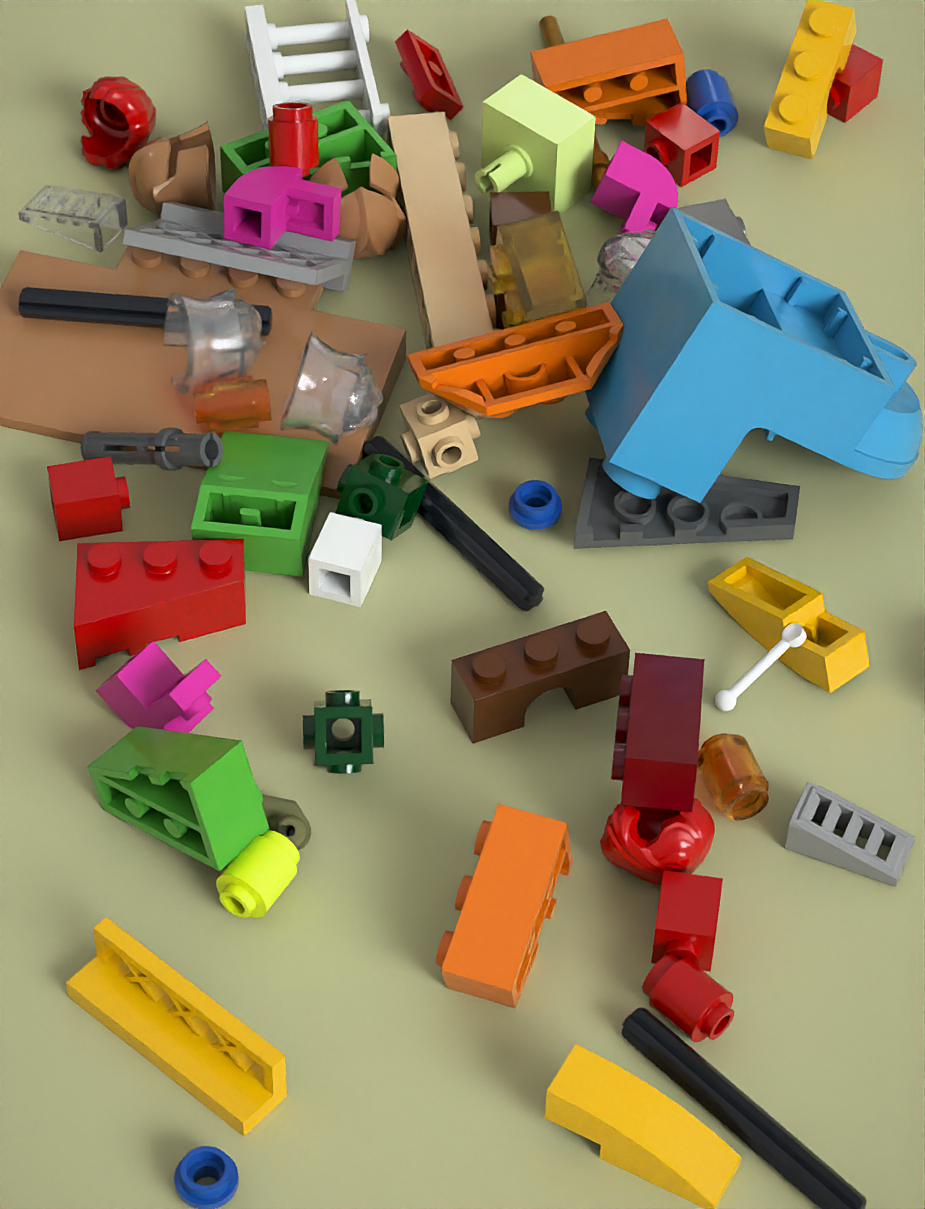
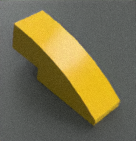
(769, 601)
(640, 1128)

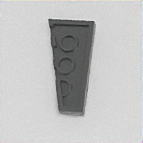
(729, 512)

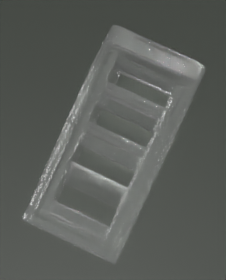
(88, 216)

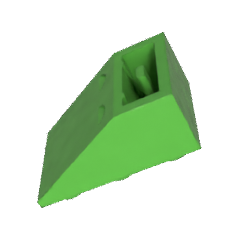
(267, 496)

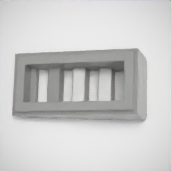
(836, 812)

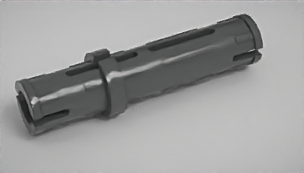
(194, 448)

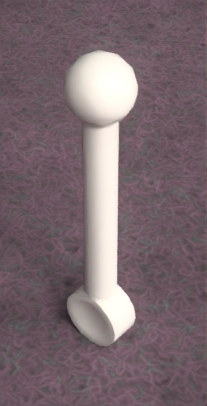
(792, 635)

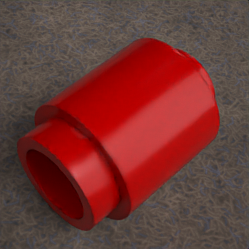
(293, 136)
(688, 998)

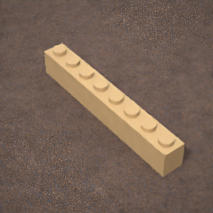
(438, 232)

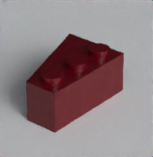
(659, 732)

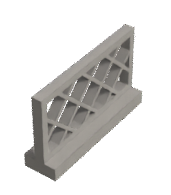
(200, 236)

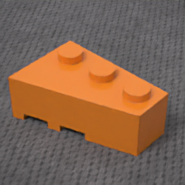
(617, 73)
(504, 905)

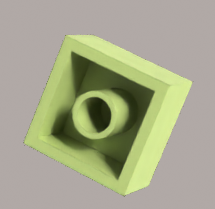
(536, 144)

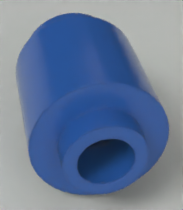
(712, 99)

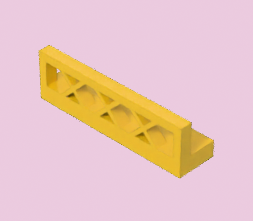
(180, 1029)

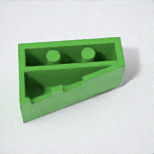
(183, 791)

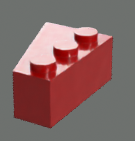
(155, 592)

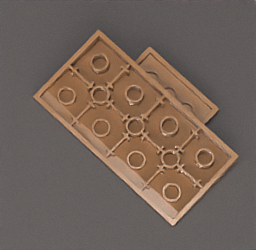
(117, 378)

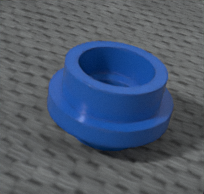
(535, 505)
(201, 1163)

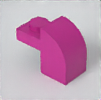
(636, 189)
(276, 201)
(157, 694)

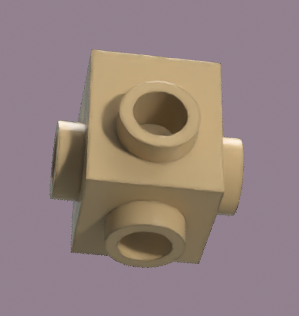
(438, 434)

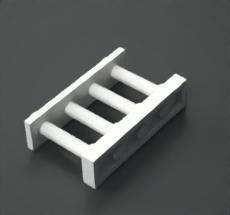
(271, 66)

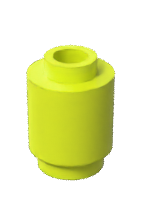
(258, 875)

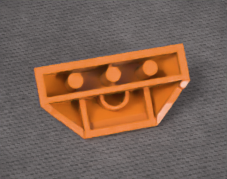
(522, 363)

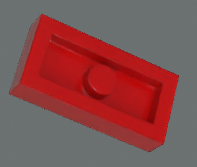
(428, 75)

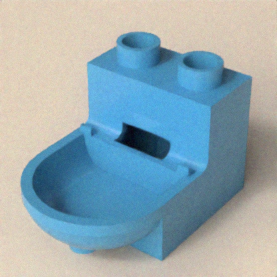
(739, 344)

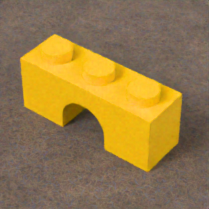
(804, 87)

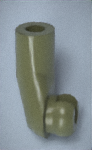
(287, 819)

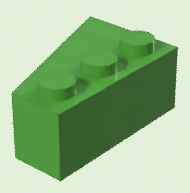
(341, 135)

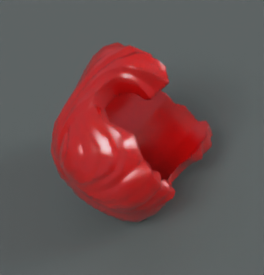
(117, 119)
(657, 840)

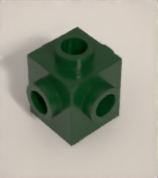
(381, 493)
(348, 753)

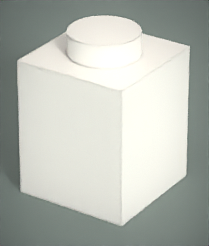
(345, 559)

